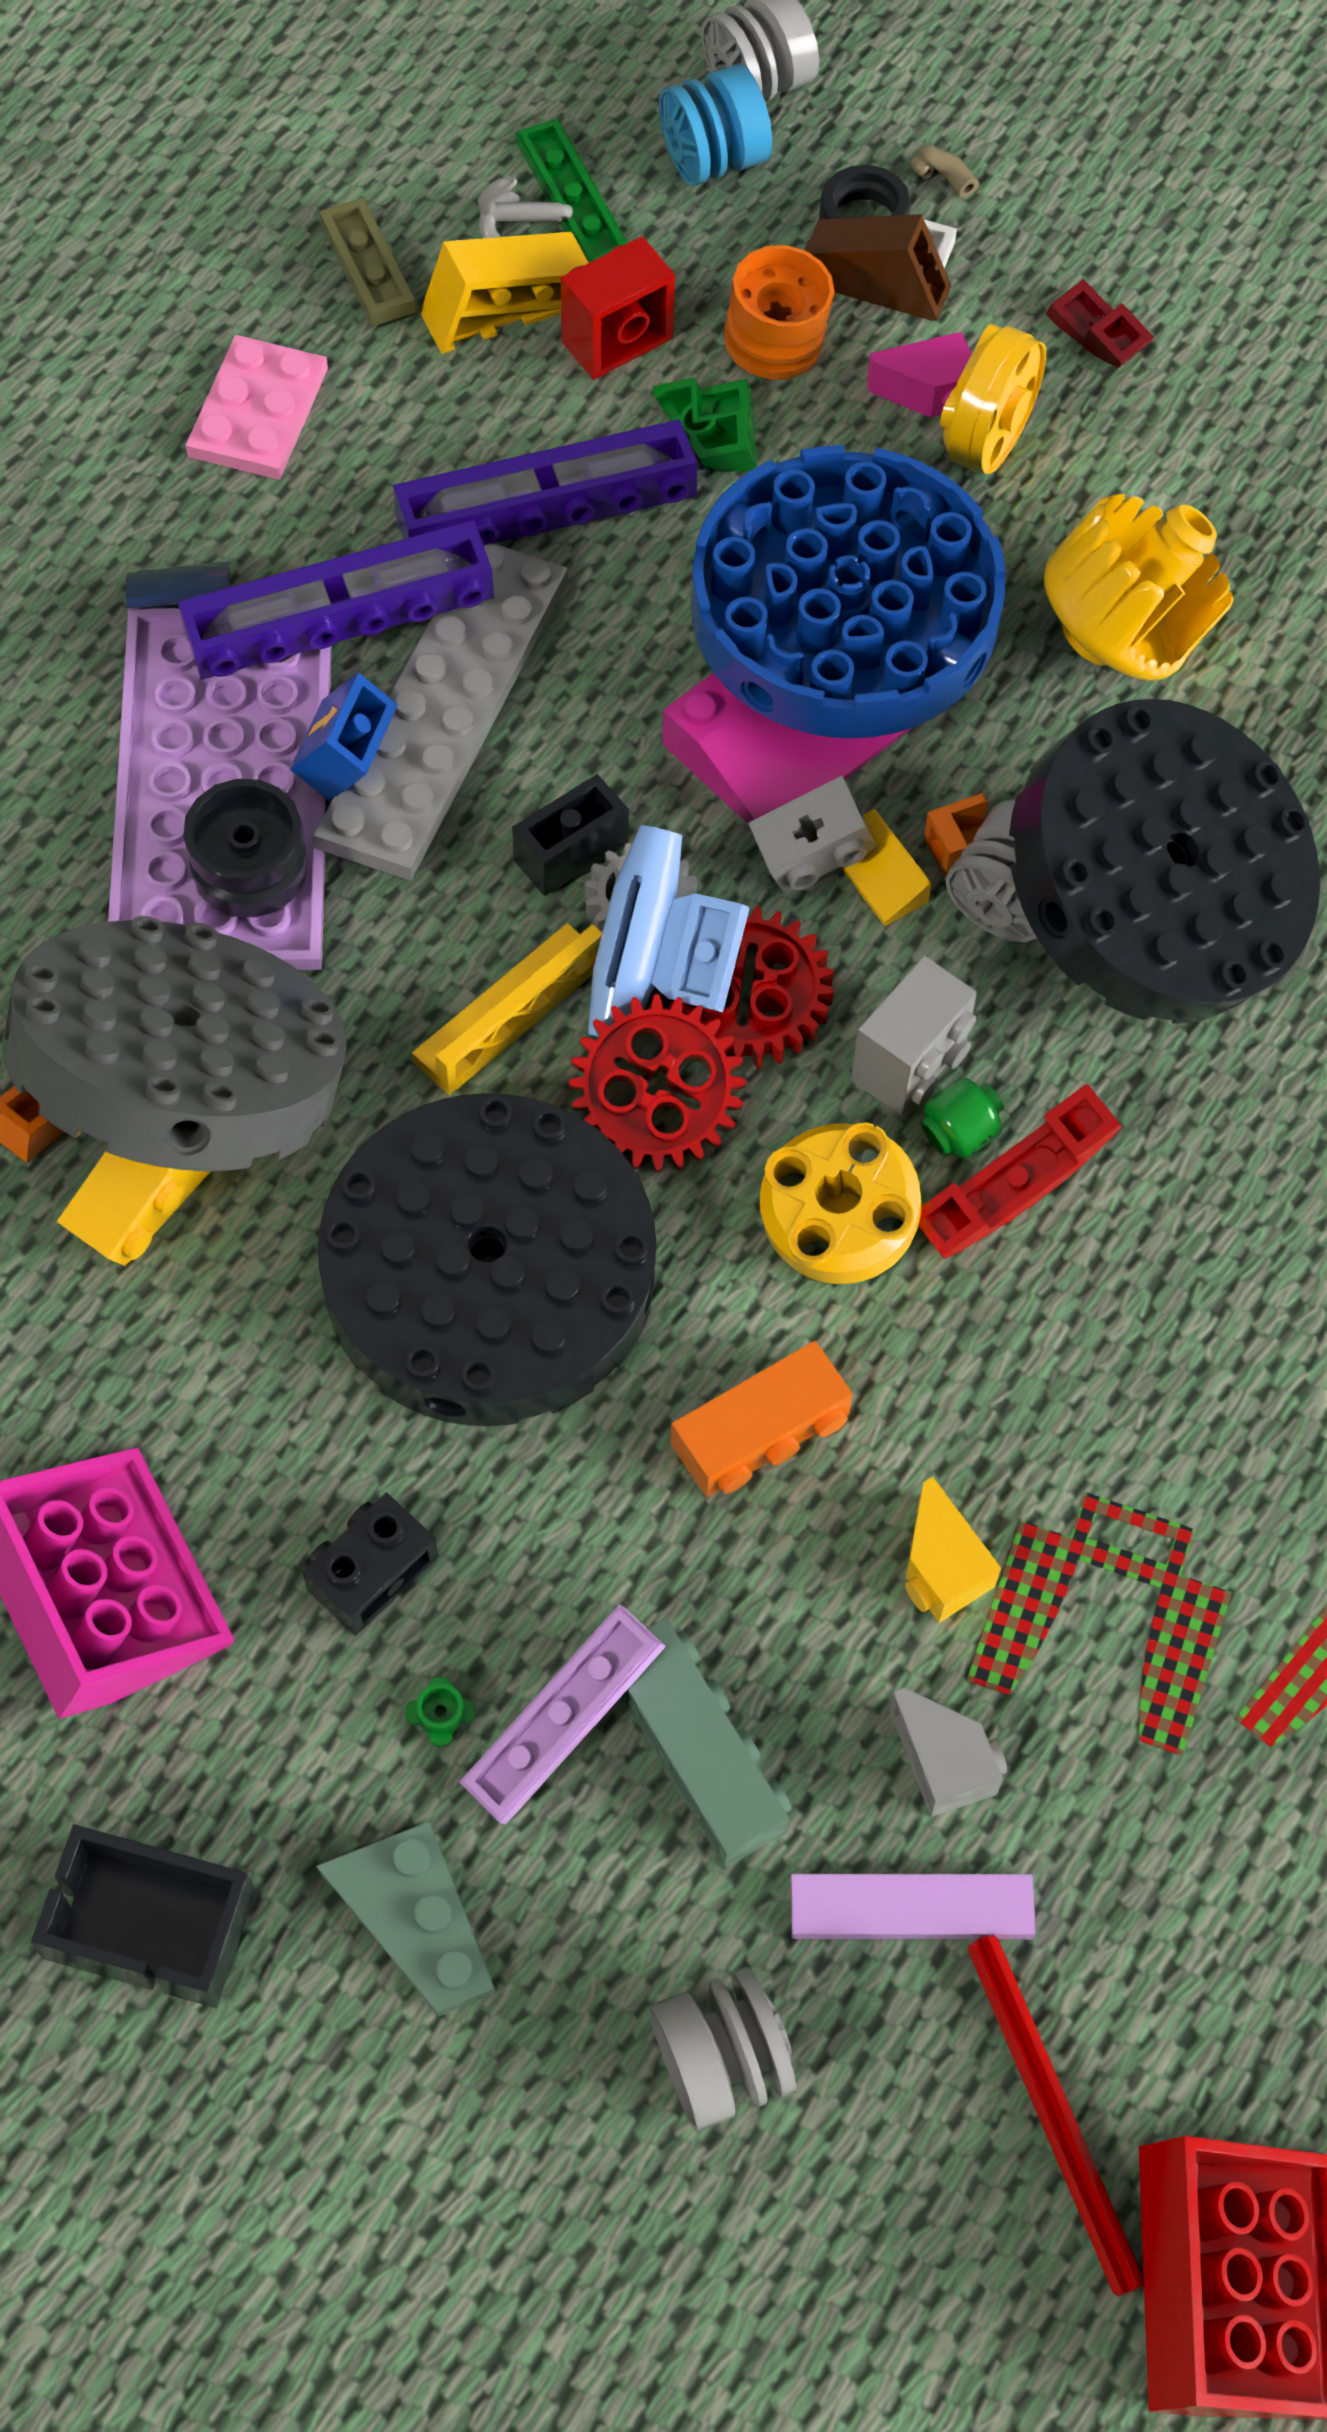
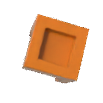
(953, 828)

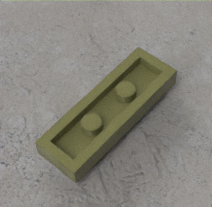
(367, 262)

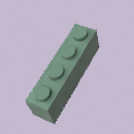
(704, 1752)

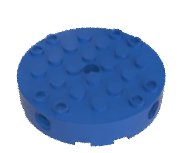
(847, 592)

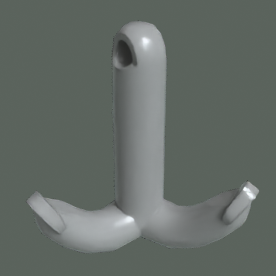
(501, 204)

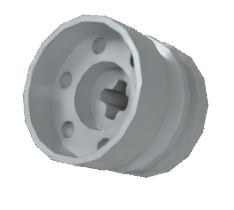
(768, 39)
(984, 883)
(723, 2048)

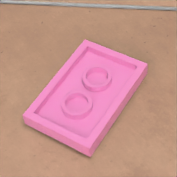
(257, 407)

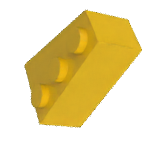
(496, 283)
(126, 1205)

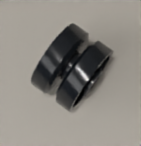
(245, 847)

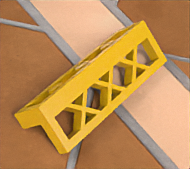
(508, 1008)

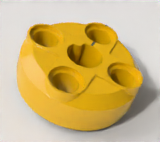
(993, 398)
(840, 1202)

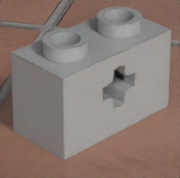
(788, 833)

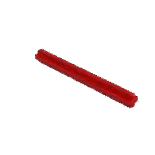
(1056, 2116)

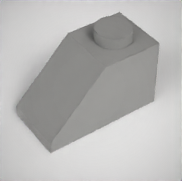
(946, 1752)

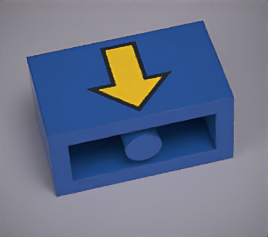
(344, 737)

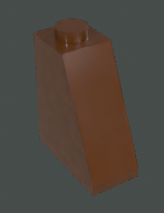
(883, 262)

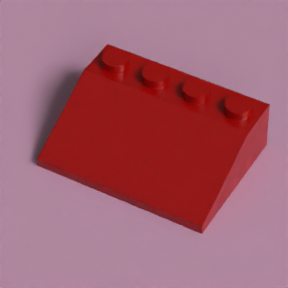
(1234, 2279)

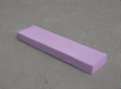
(562, 1714)
(912, 1906)

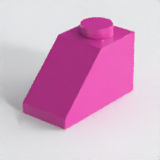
(919, 372)

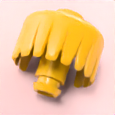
(1137, 586)

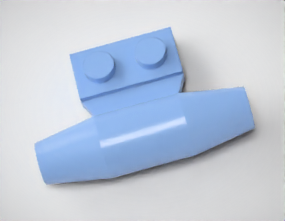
(662, 940)

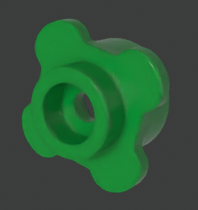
(440, 1694)

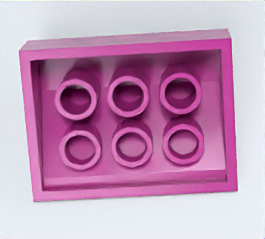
(751, 758)
(102, 1581)

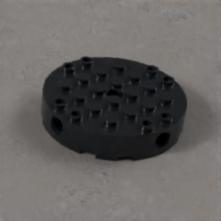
(1165, 861)
(501, 1334)

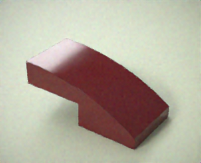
(1105, 332)

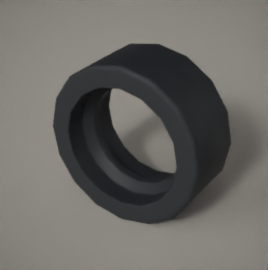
(864, 183)

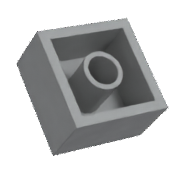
(914, 1037)

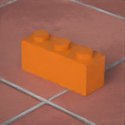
(762, 1420)

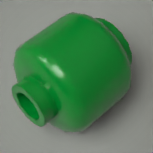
(962, 1118)

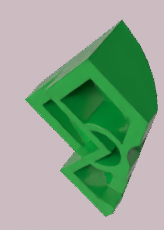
(715, 421)

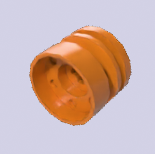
(778, 312)

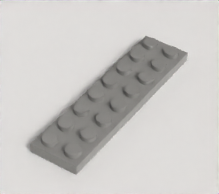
(442, 717)

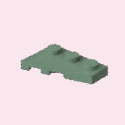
(415, 1914)

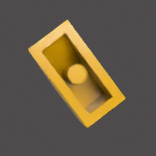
(946, 1557)

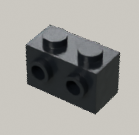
(570, 834)
(369, 1562)

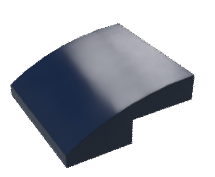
(170, 585)

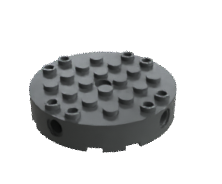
(173, 1044)

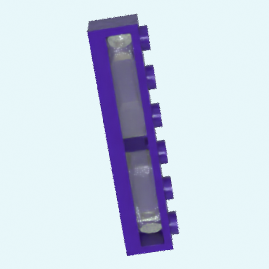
(554, 486)
(337, 600)

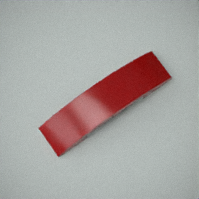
(1019, 1176)

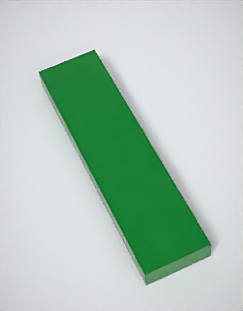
(567, 181)

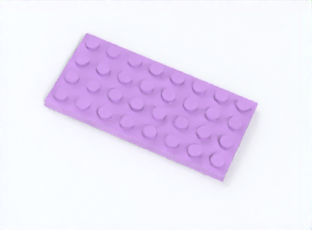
(195, 734)

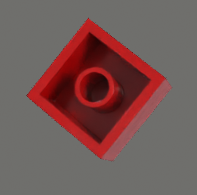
(617, 307)

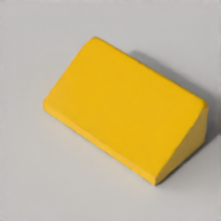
(888, 875)

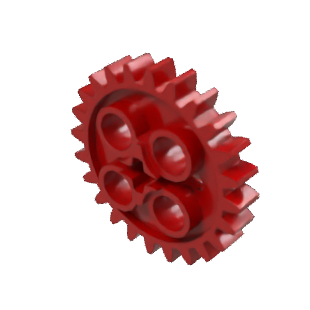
(796, 992)
(682, 1041)

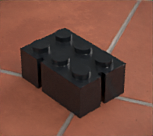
(144, 1916)

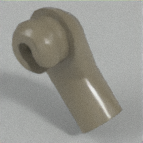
(948, 165)

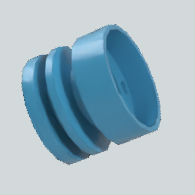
(715, 124)

